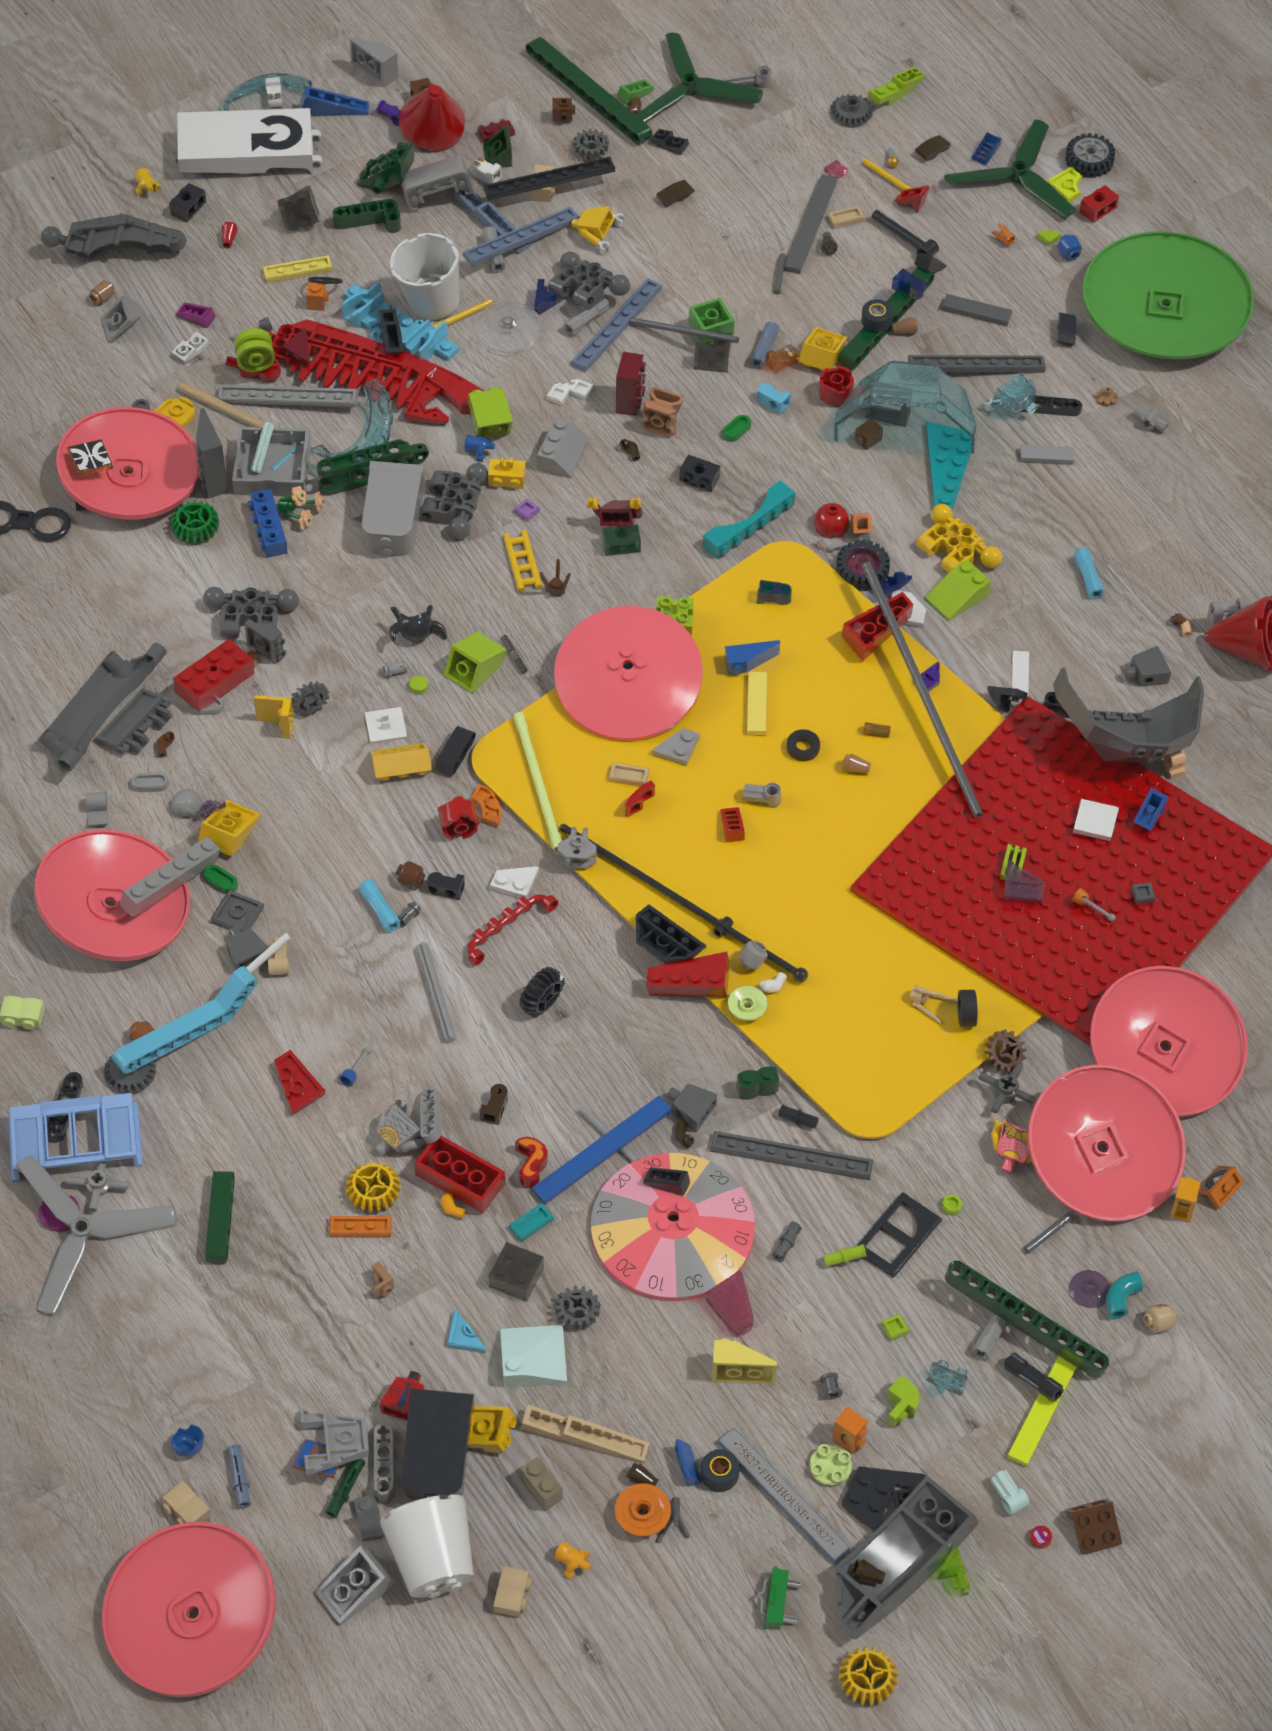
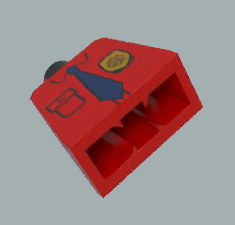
(395, 1401)

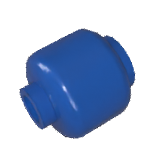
(1069, 247)

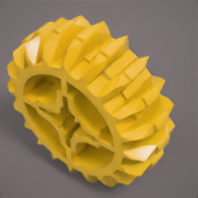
(376, 1192)
(851, 1679)

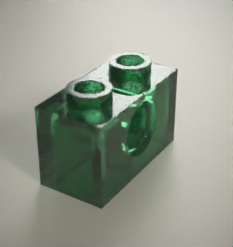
(621, 540)

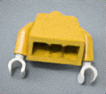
(595, 224)

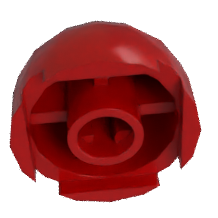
(831, 520)

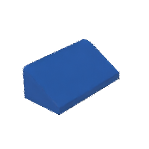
(687, 1463)

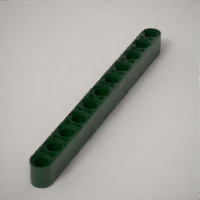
(589, 90)

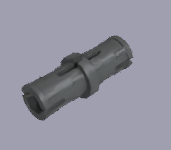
(787, 1241)

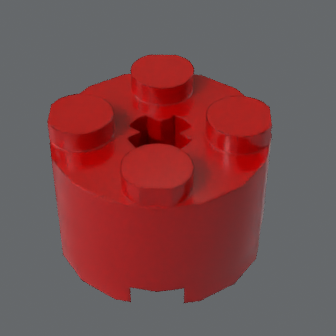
(835, 385)
(458, 818)

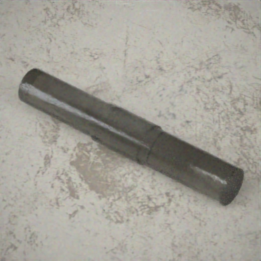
(514, 654)

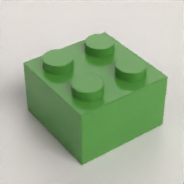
(711, 317)

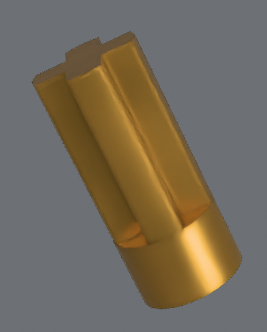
(877, 729)

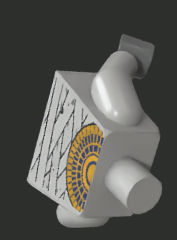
(398, 1130)

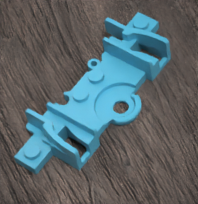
(415, 336)

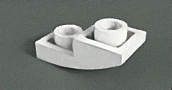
(191, 348)

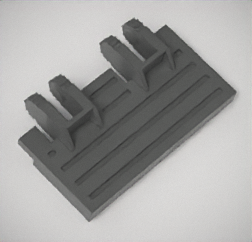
(134, 717)

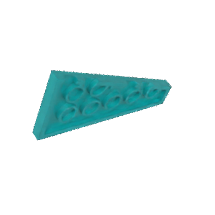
(948, 459)

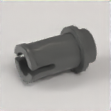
(412, 910)

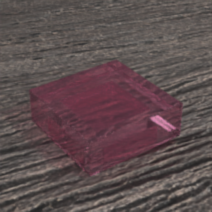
(836, 169)

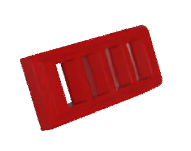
(732, 835)

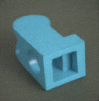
(773, 398)

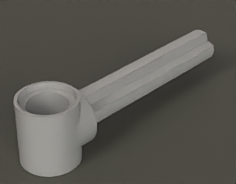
(761, 77)

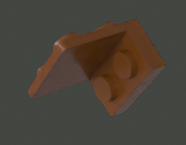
(1095, 1525)

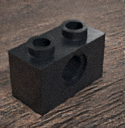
(187, 202)
(699, 473)

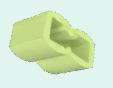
(22, 1012)

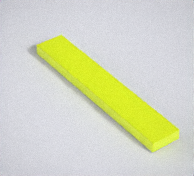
(1040, 1416)

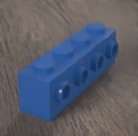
(268, 523)

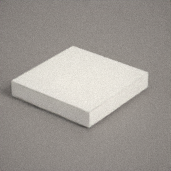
(1095, 820)

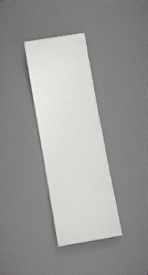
(1020, 670)

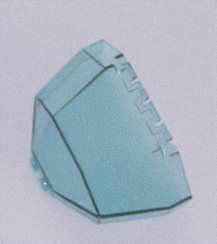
(914, 385)

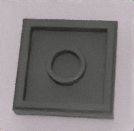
(237, 911)

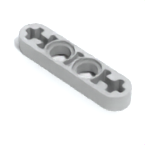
(430, 1115)

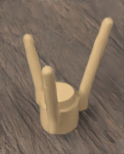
(921, 995)

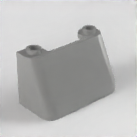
(435, 178)

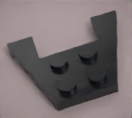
(872, 1492)

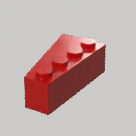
(692, 977)

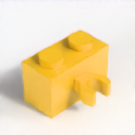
(507, 473)

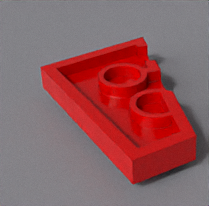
(298, 1083)

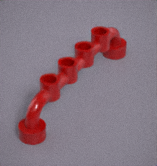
(479, 936)

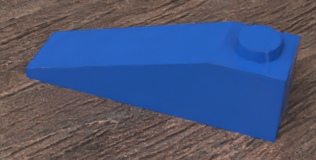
(329, 103)

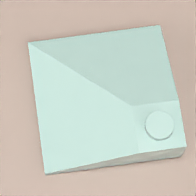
(533, 1356)

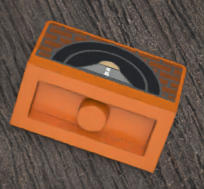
(1221, 1185)

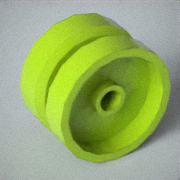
(254, 350)

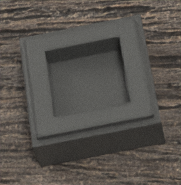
(1143, 893)

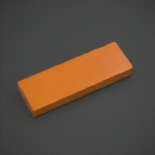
(360, 1226)

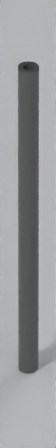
(684, 330)

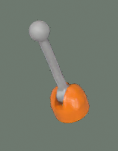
(1081, 897)

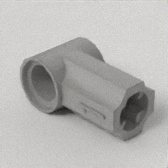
(767, 794)

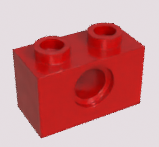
(1099, 203)

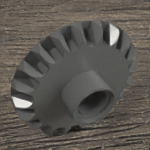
(851, 110)
(131, 1082)

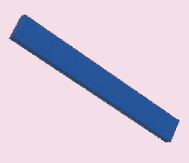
(601, 1149)

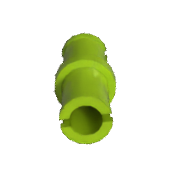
(845, 1255)

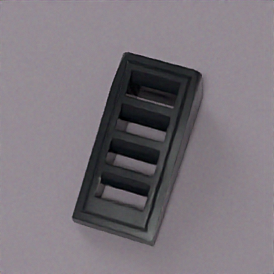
(928, 262)
(677, 1186)

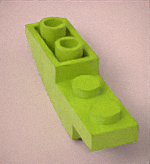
(898, 87)

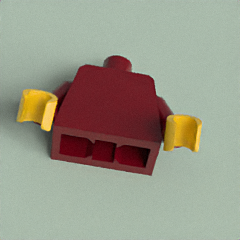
(617, 511)

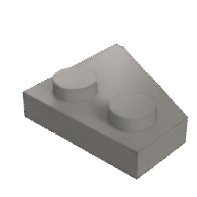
(678, 747)

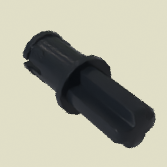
(798, 1116)

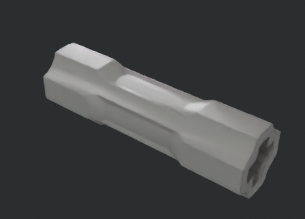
(496, 263)
(578, 322)
(989, 1337)

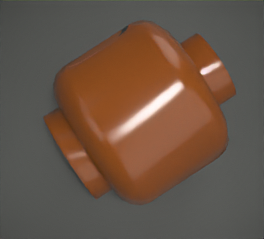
(140, 1029)

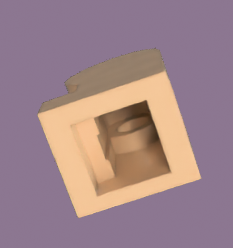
(1174, 764)

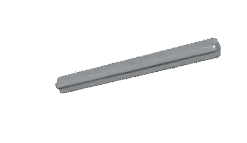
(436, 992)

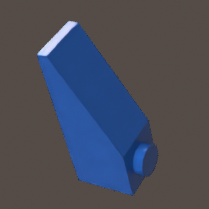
(749, 656)

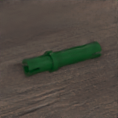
(334, 1506)

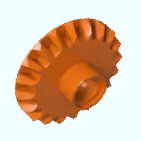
(645, 1498)

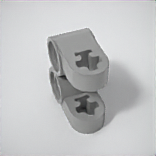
(1217, 613)

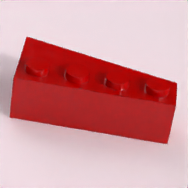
(871, 629)

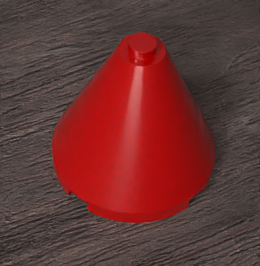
(432, 120)
(1246, 634)

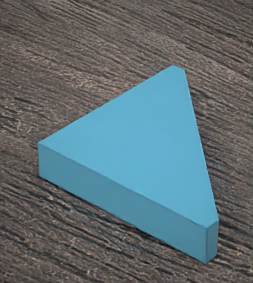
(463, 1336)

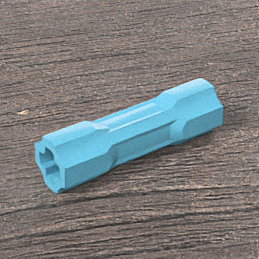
(1093, 583)
(386, 916)

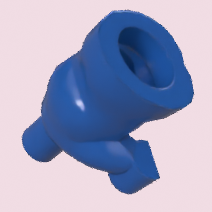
(478, 445)

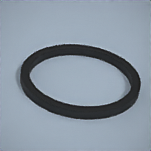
(317, 280)

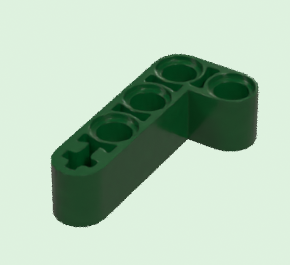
(368, 213)

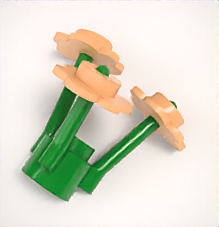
(289, 503)

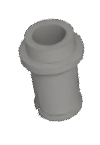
(390, 669)

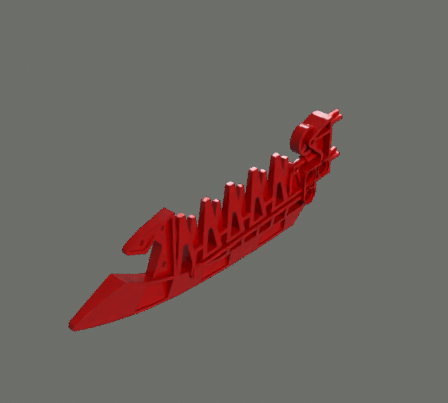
(358, 352)

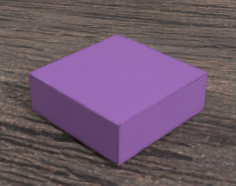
(526, 510)

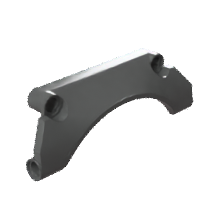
(93, 704)

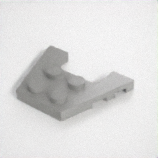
(344, 1440)

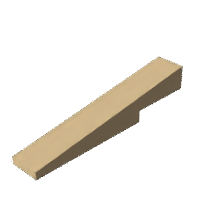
(583, 1433)

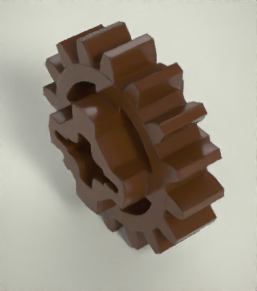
(998, 1043)

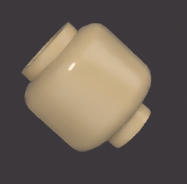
(1159, 1318)

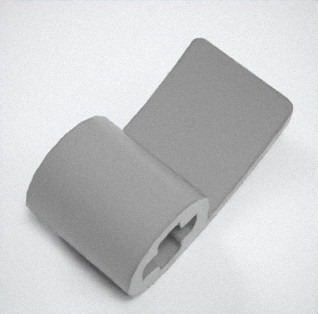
(97, 808)

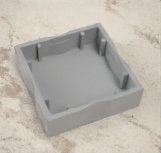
(289, 474)

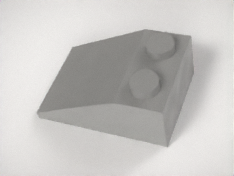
(374, 60)
(355, 1584)

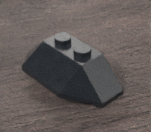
(664, 937)

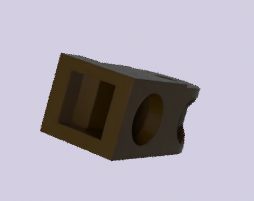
(494, 1110)

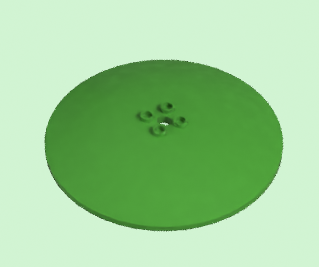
(1200, 282)

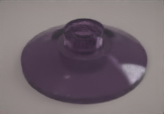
(1085, 1295)

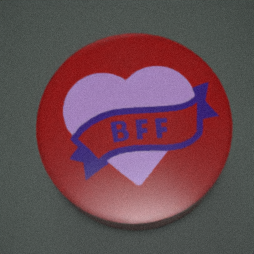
(1041, 1536)

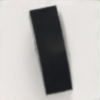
(390, 331)

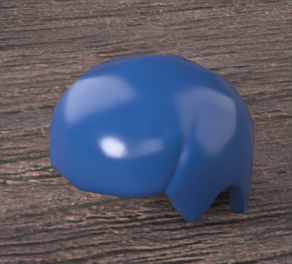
(188, 1441)

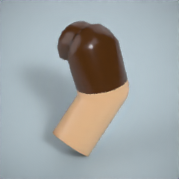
(1183, 622)

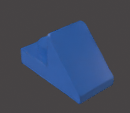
(1151, 809)

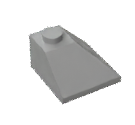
(120, 317)

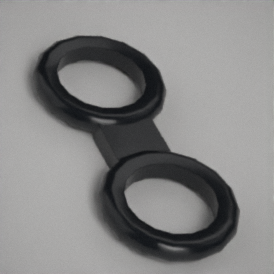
(28, 520)

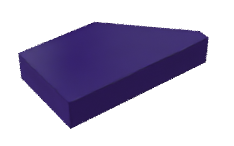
(931, 676)

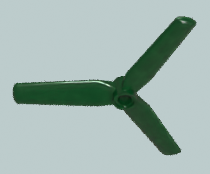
(693, 84)
(1021, 172)

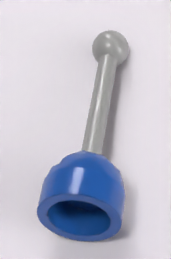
(349, 1076)

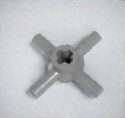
(97, 1184)

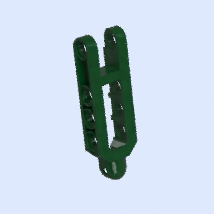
(346, 468)

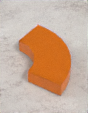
(488, 804)

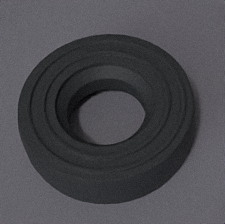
(803, 735)

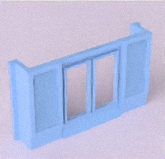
(116, 1127)

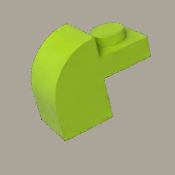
(906, 1398)

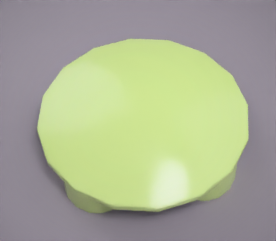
(830, 1464)

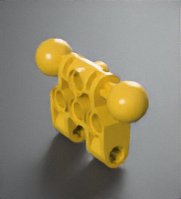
(957, 541)

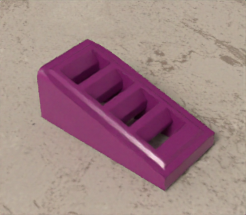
(193, 315)

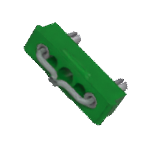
(776, 1598)

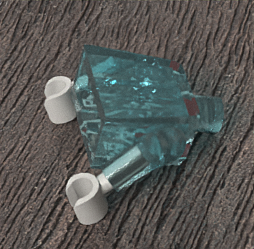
(1014, 395)

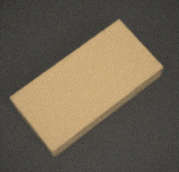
(846, 217)
(628, 774)

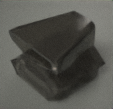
(299, 209)

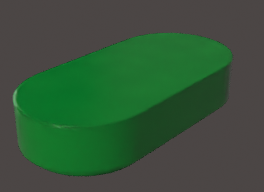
(736, 428)
(220, 879)

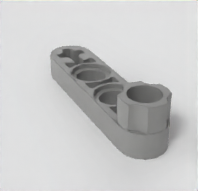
(380, 1463)

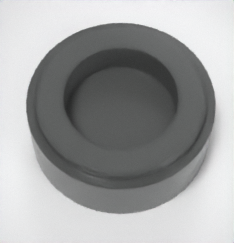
(141, 403)

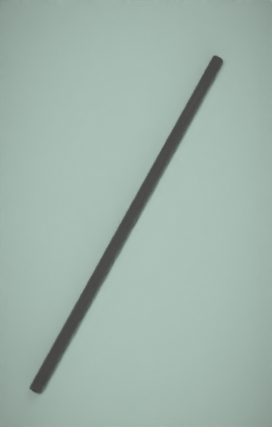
(922, 690)

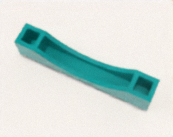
(723, 538)

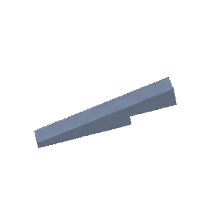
(486, 214)

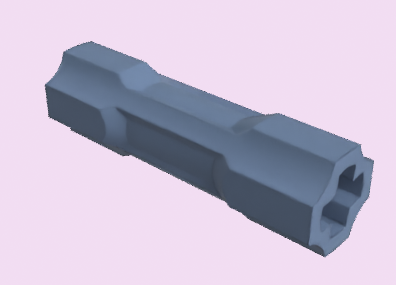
(764, 345)

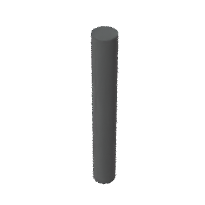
(779, 275)
(1048, 1232)

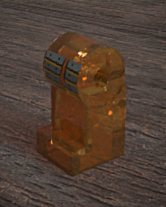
(782, 358)

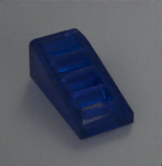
(988, 138)

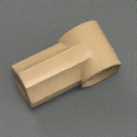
(278, 962)

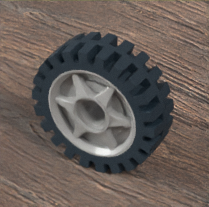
(1090, 155)

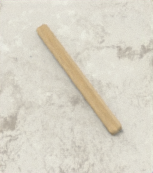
(220, 405)

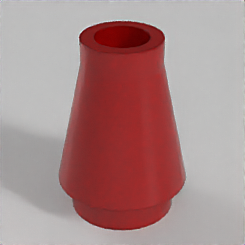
(229, 232)

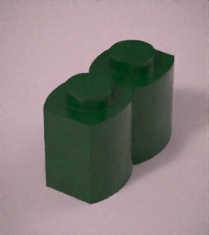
(760, 1082)

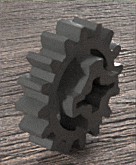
(591, 144)
(309, 698)
(578, 1309)

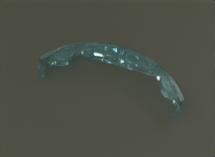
(258, 83)
(376, 426)

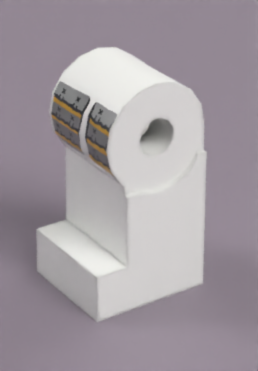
(273, 91)
(485, 171)

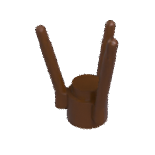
(556, 586)

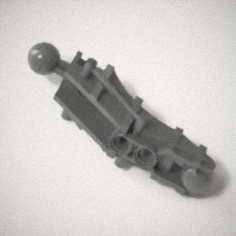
(114, 232)

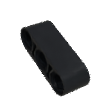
(455, 750)

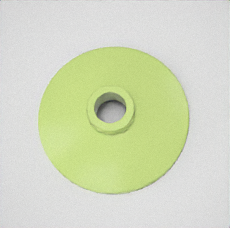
(750, 997)

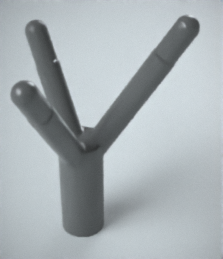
(675, 1515)

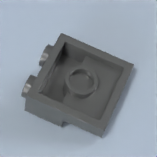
(265, 640)

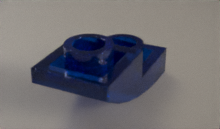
(895, 582)

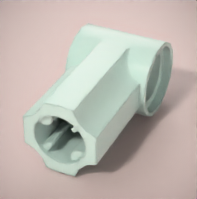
(1012, 1497)

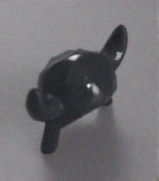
(415, 627)

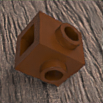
(562, 109)

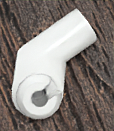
(771, 986)

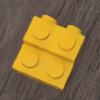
(491, 1428)

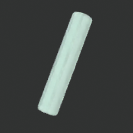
(262, 447)

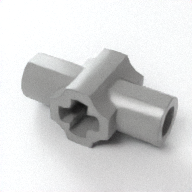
(1151, 419)

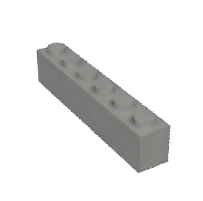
(169, 876)

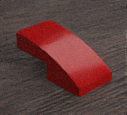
(635, 801)

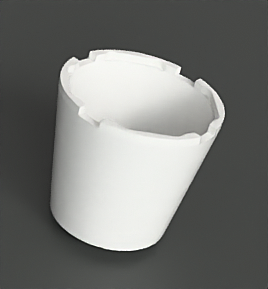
(428, 275)
(431, 1545)

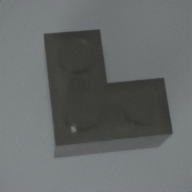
(713, 356)

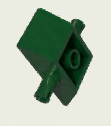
(387, 168)

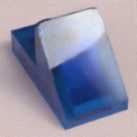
(544, 300)

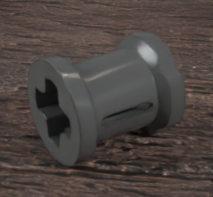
(831, 1386)

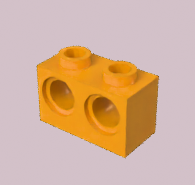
(1185, 1199)

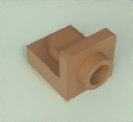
(383, 1279)

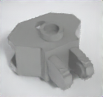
(577, 849)

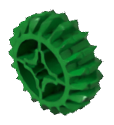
(195, 527)

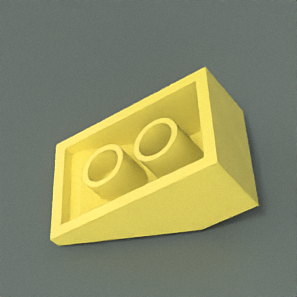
(741, 1364)

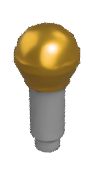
(892, 160)

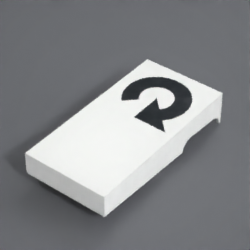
(245, 141)

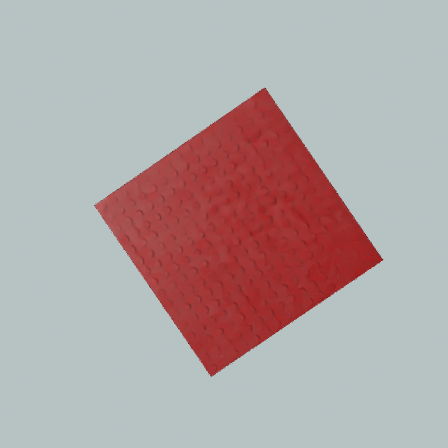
(1055, 953)

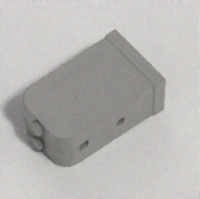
(392, 507)

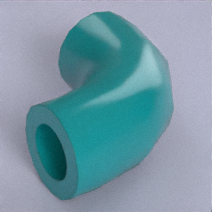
(1120, 1291)

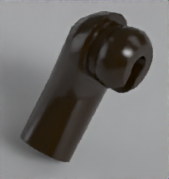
(631, 448)
(681, 1136)

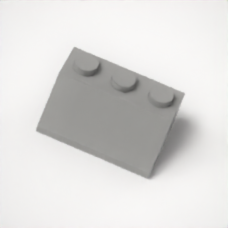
(561, 448)

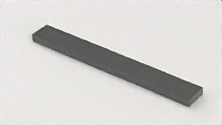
(810, 224)
(983, 363)
(792, 1155)

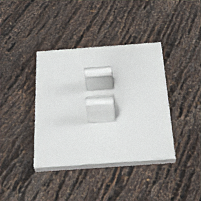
(385, 725)

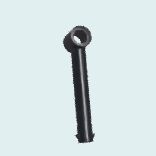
(929, 247)

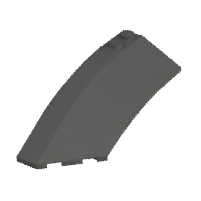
(907, 1549)

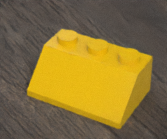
(401, 761)

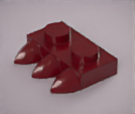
(487, 132)

